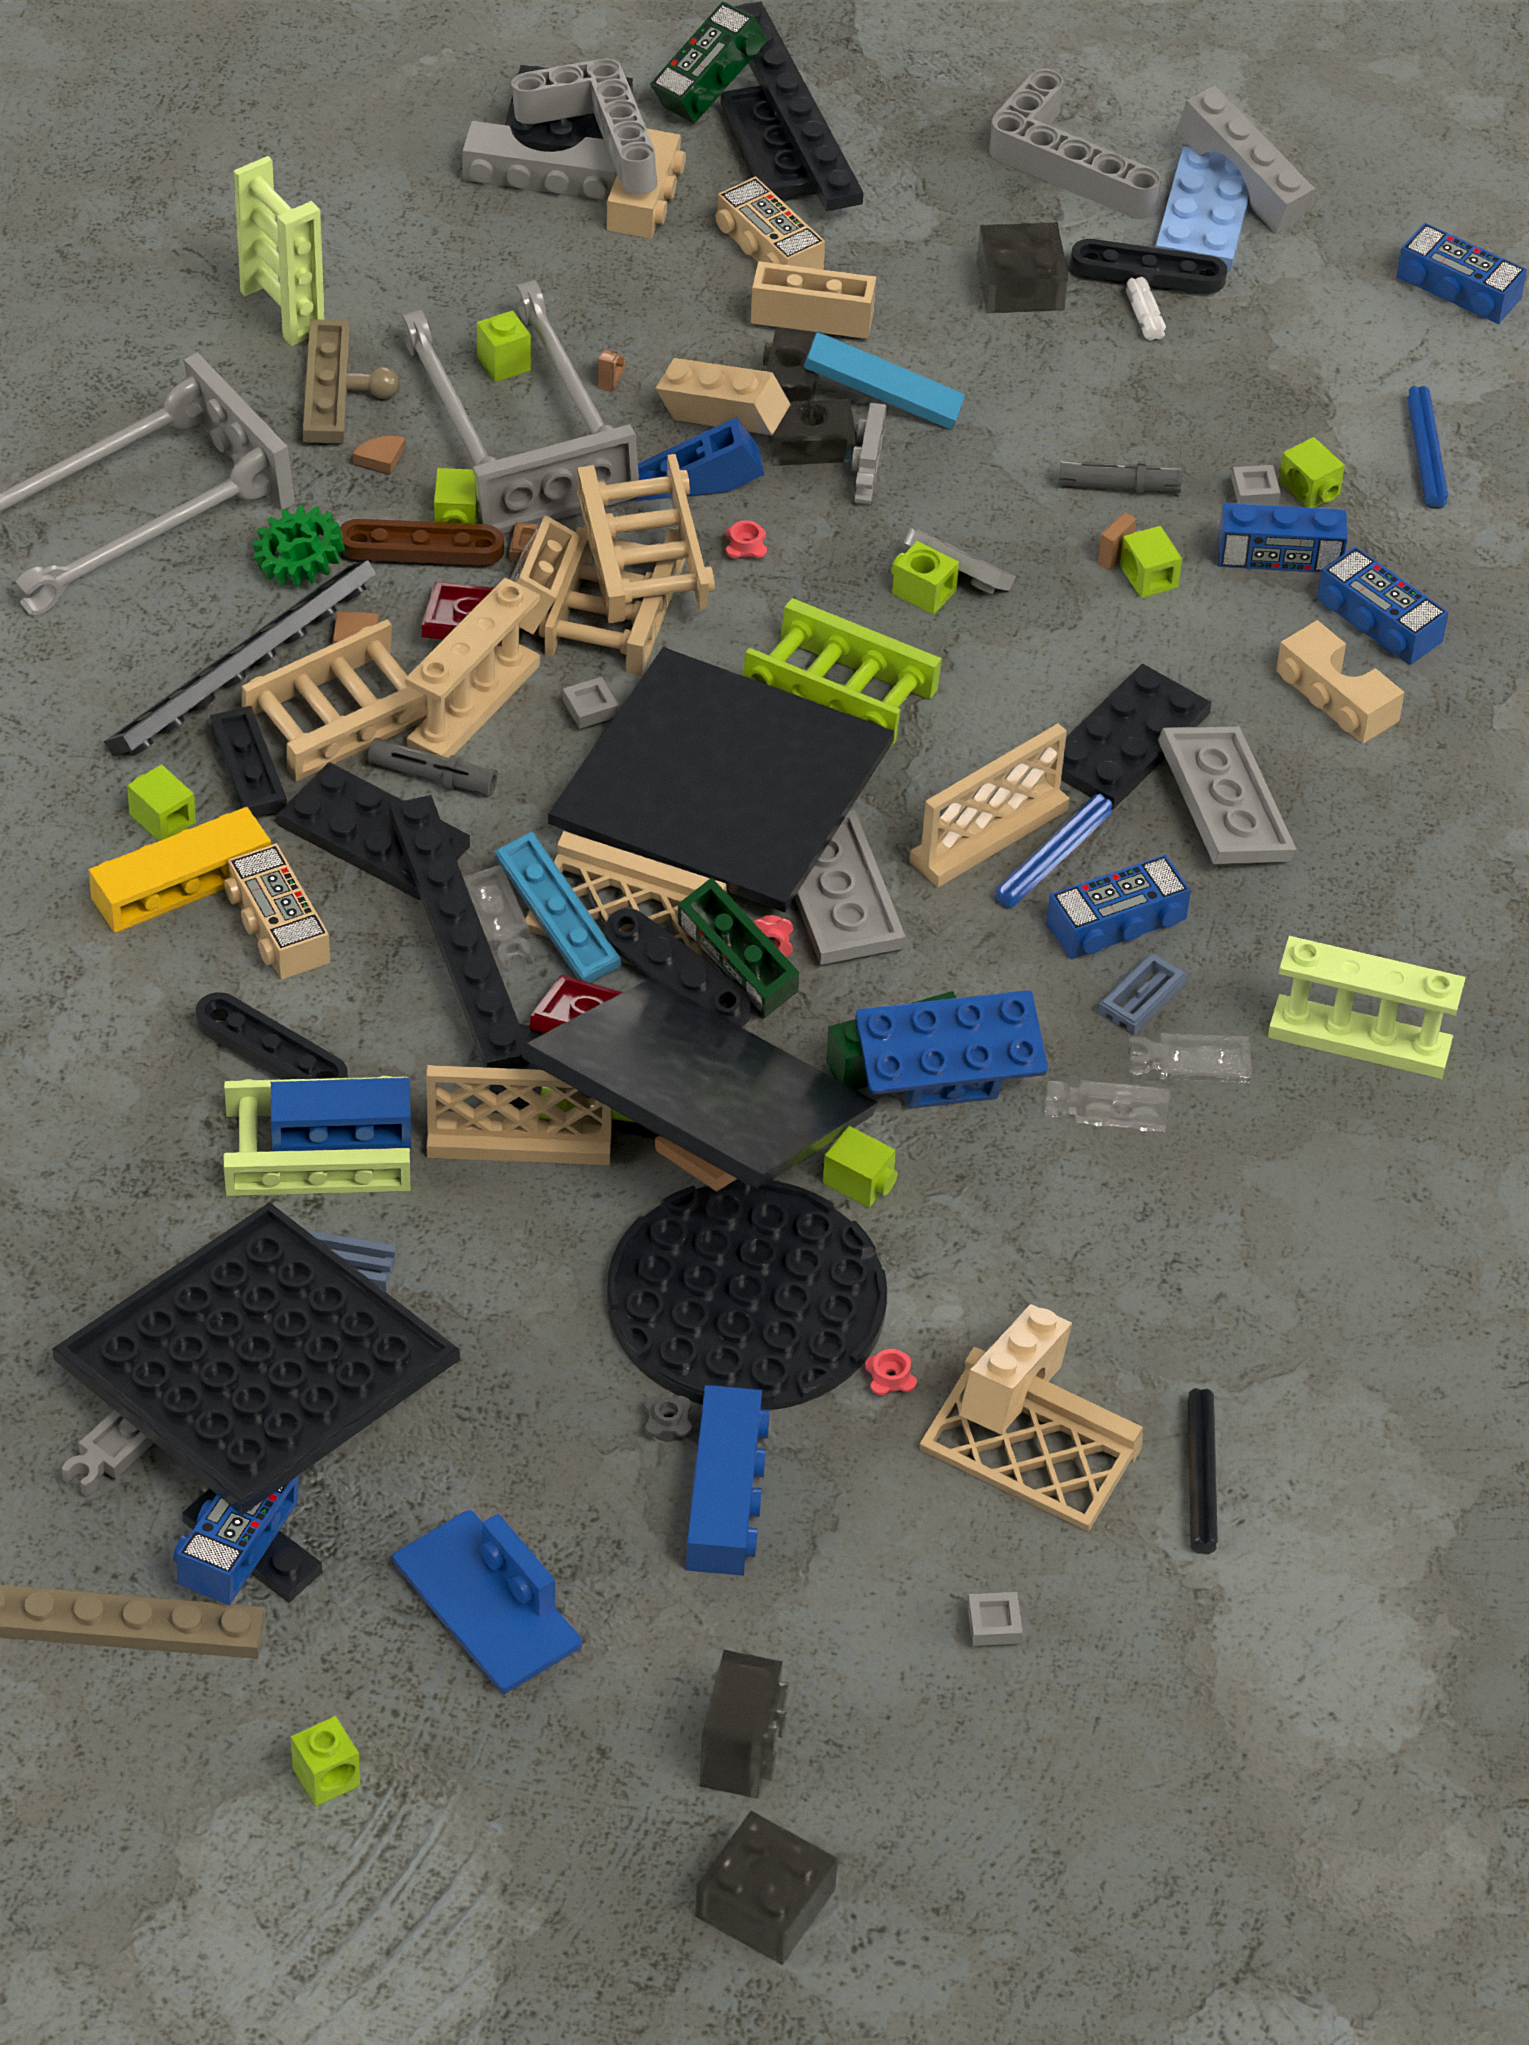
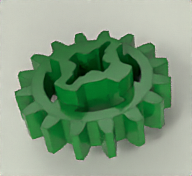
(298, 546)

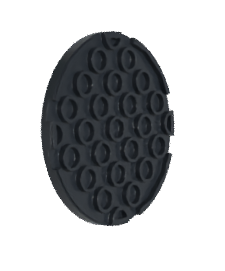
(747, 1293)

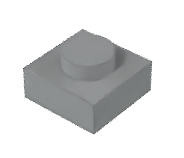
(1256, 485)
(590, 702)
(994, 1618)

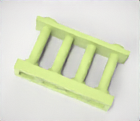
(299, 247)
(1358, 1034)
(302, 1171)

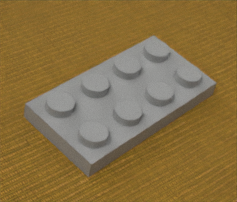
(1227, 795)
(847, 900)

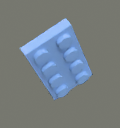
(1205, 206)

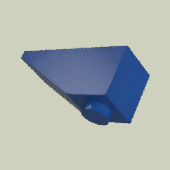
(714, 460)

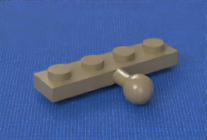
(329, 380)

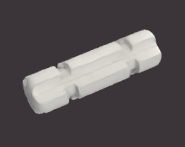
(1145, 308)

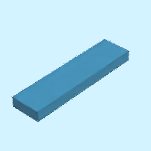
(884, 380)
(557, 908)

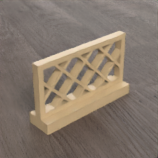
(1010, 815)
(629, 873)
(513, 1133)
(1059, 1412)

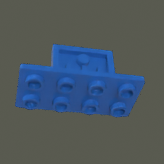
(951, 1047)
(490, 1597)

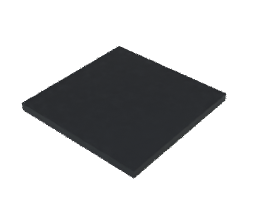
(722, 778)
(700, 1082)
(256, 1357)

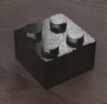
(1022, 267)
(743, 1724)
(766, 1887)

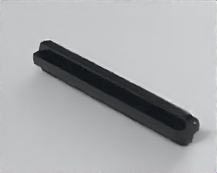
(1202, 1471)

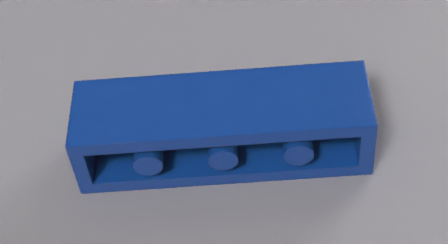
(725, 1480)

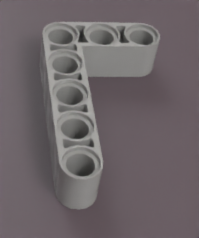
(598, 89)
(1026, 141)

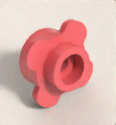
(746, 540)
(780, 929)
(892, 1362)

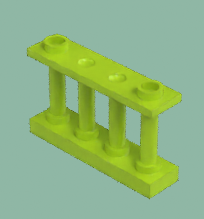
(854, 647)

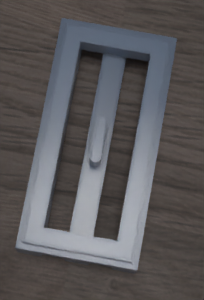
(1125, 1014)
(363, 1254)

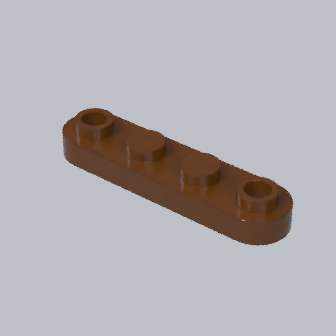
(422, 541)

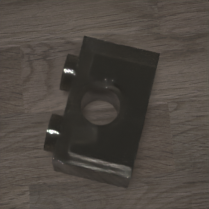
(787, 359)
(814, 433)

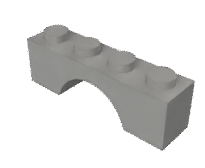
(497, 158)
(1274, 185)

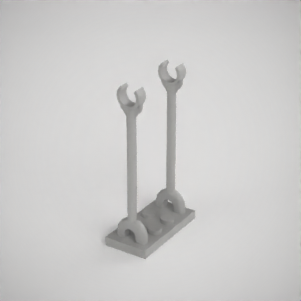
(259, 470)
(542, 479)

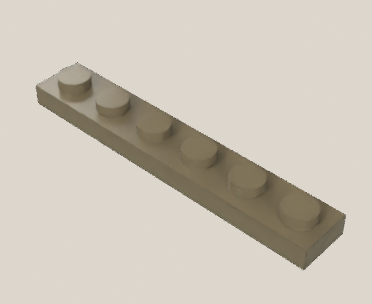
(131, 1621)

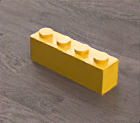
(173, 870)

